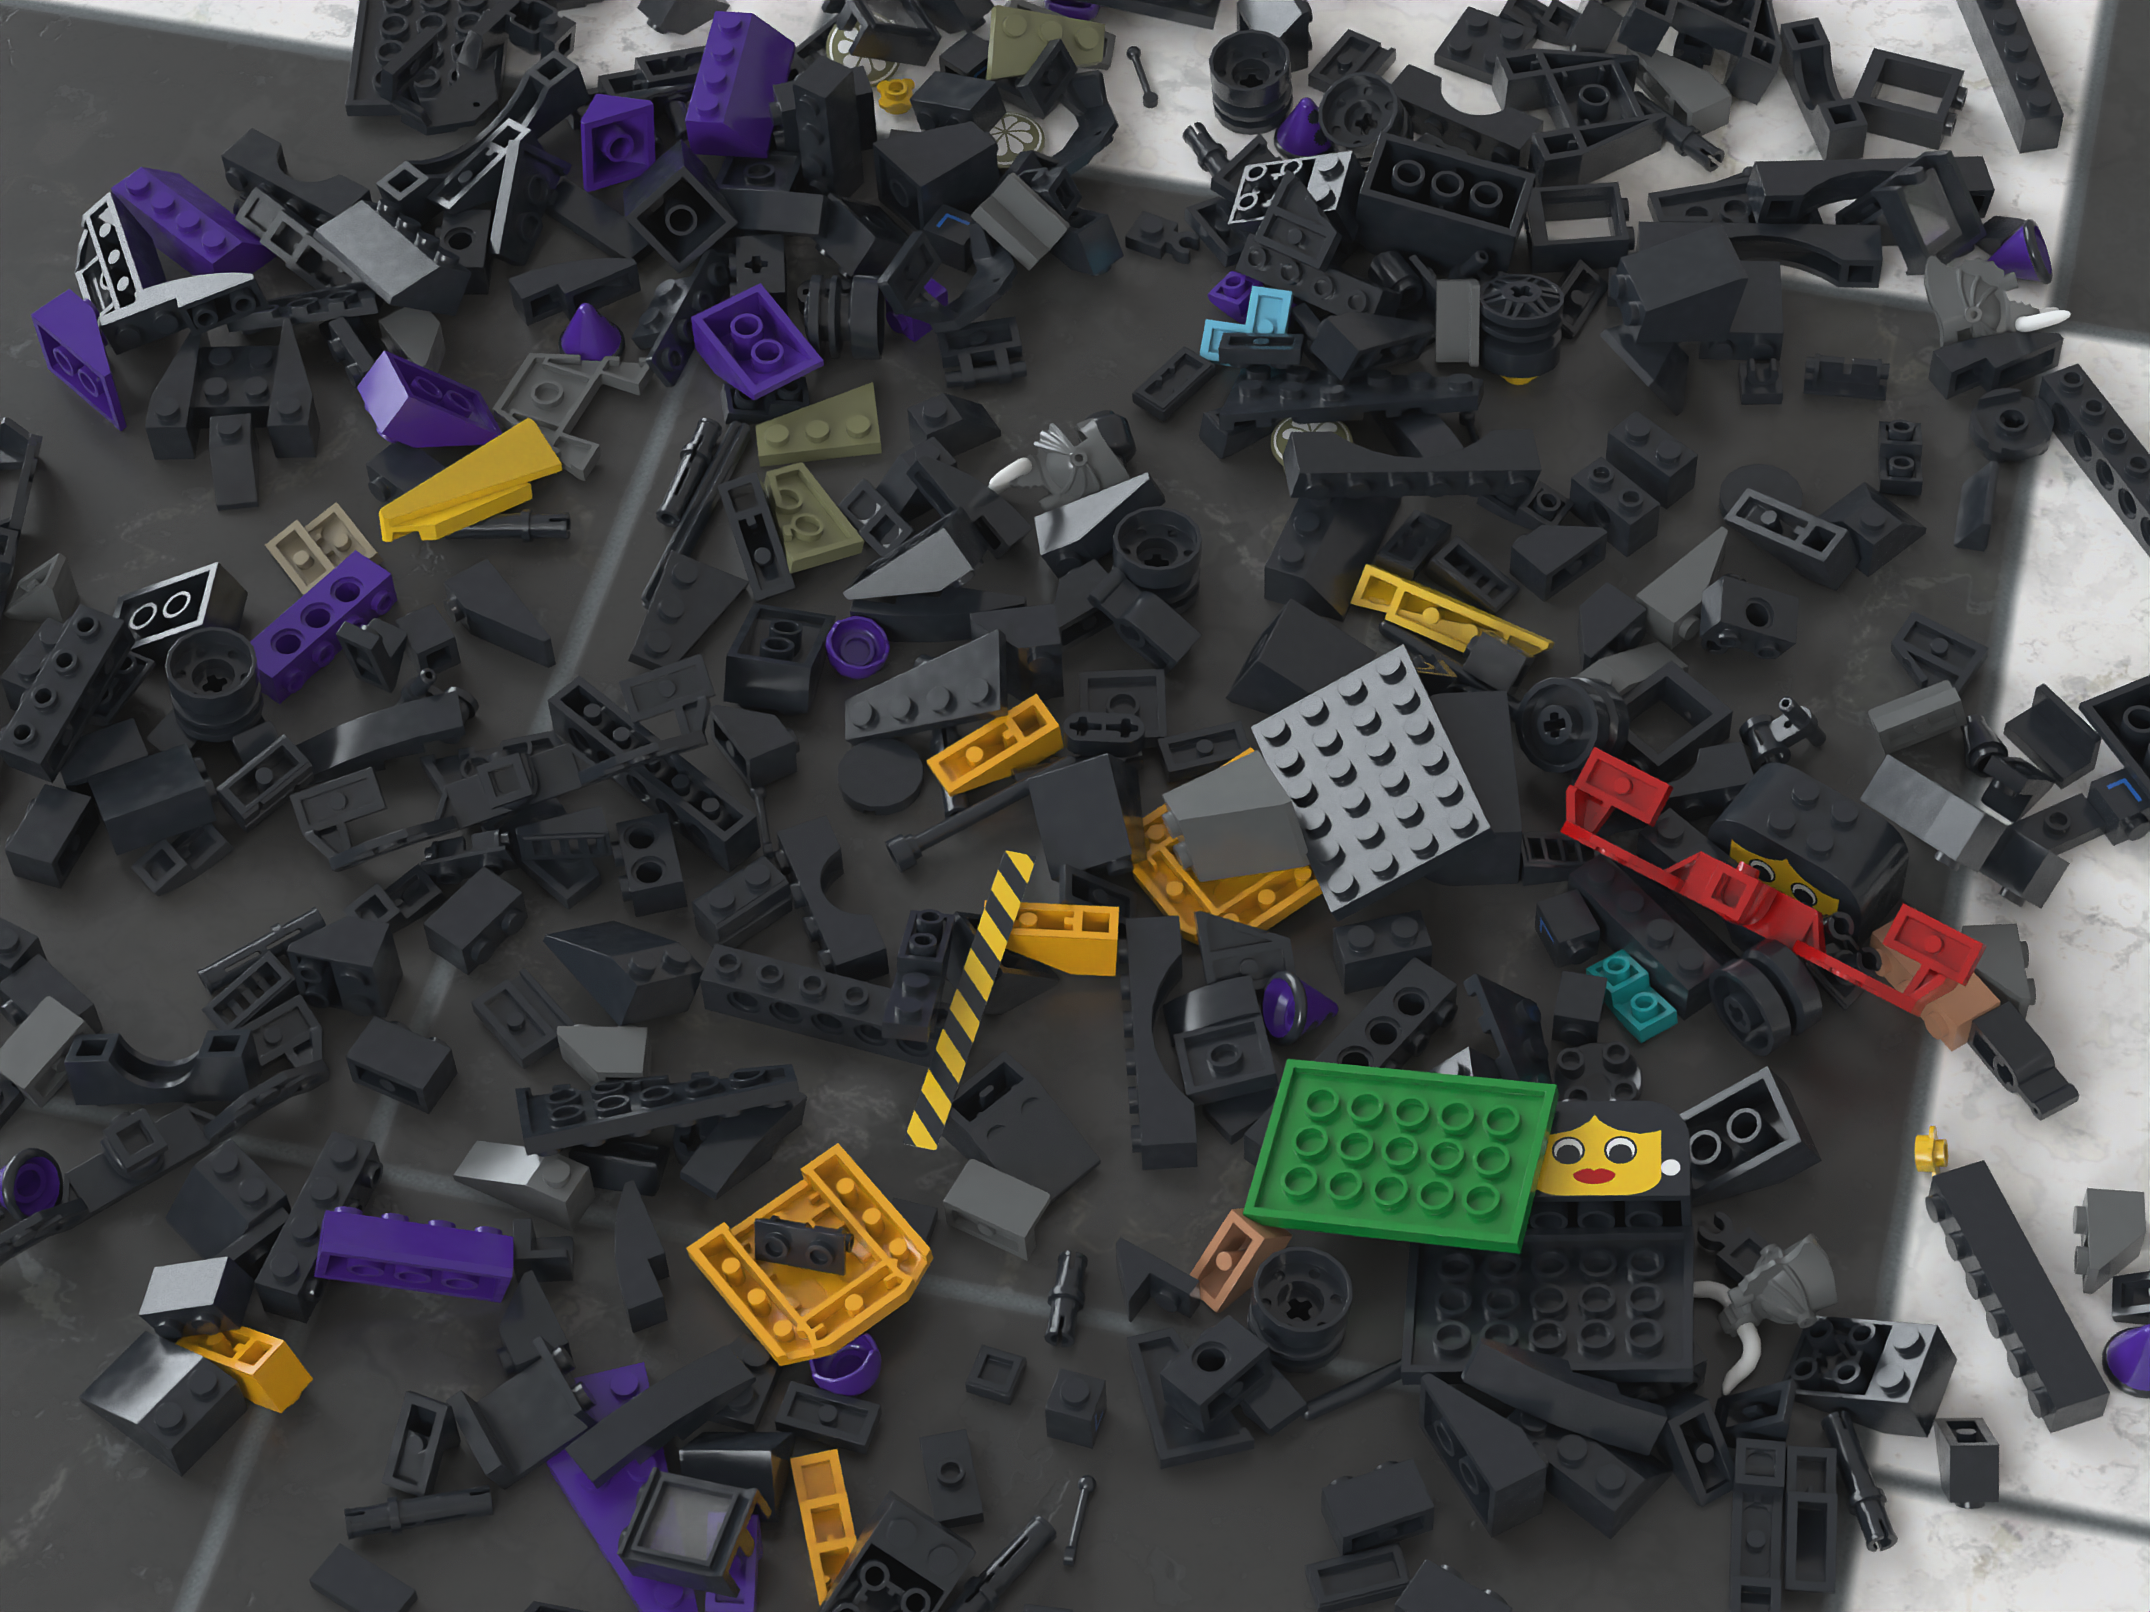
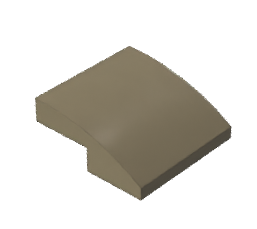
(319, 547)

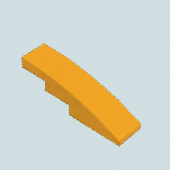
(824, 1515)

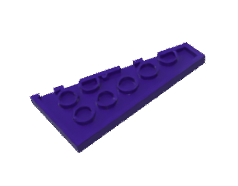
(612, 1505)

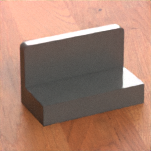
(1021, 221)
(1457, 321)
(1917, 716)
(38, 1048)
(996, 1208)

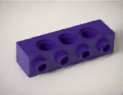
(306, 632)

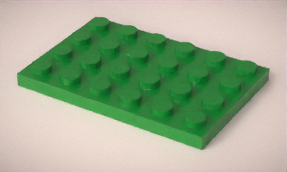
(1403, 1155)

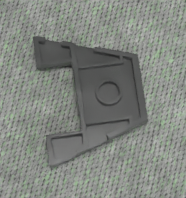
(557, 392)

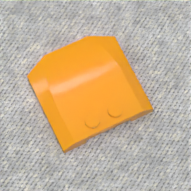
(1249, 899)
(807, 1311)

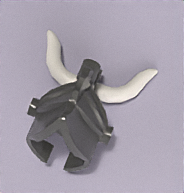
(1977, 300)
(1064, 470)
(1783, 1288)

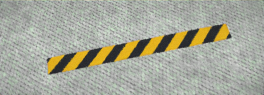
(969, 1001)

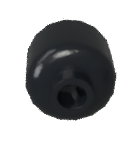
(1116, 434)

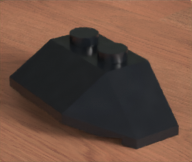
(115, 256)

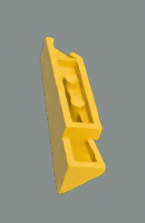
(474, 486)
(1436, 613)

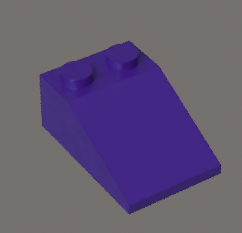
(753, 343)
(77, 352)
(423, 406)

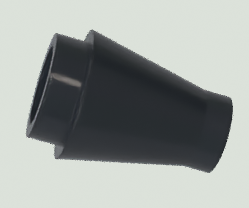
(1980, 744)

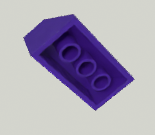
(735, 85)
(190, 224)
(414, 1255)

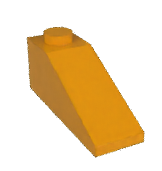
(1005, 743)
(1067, 937)
(259, 1362)

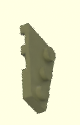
(1022, 35)
(822, 431)
(808, 520)

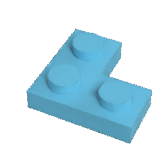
(1267, 313)

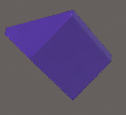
(616, 140)

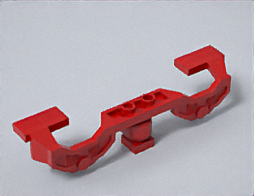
(1743, 900)

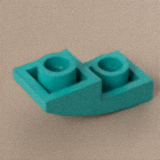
(1632, 997)

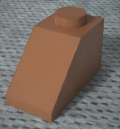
(1234, 1258)

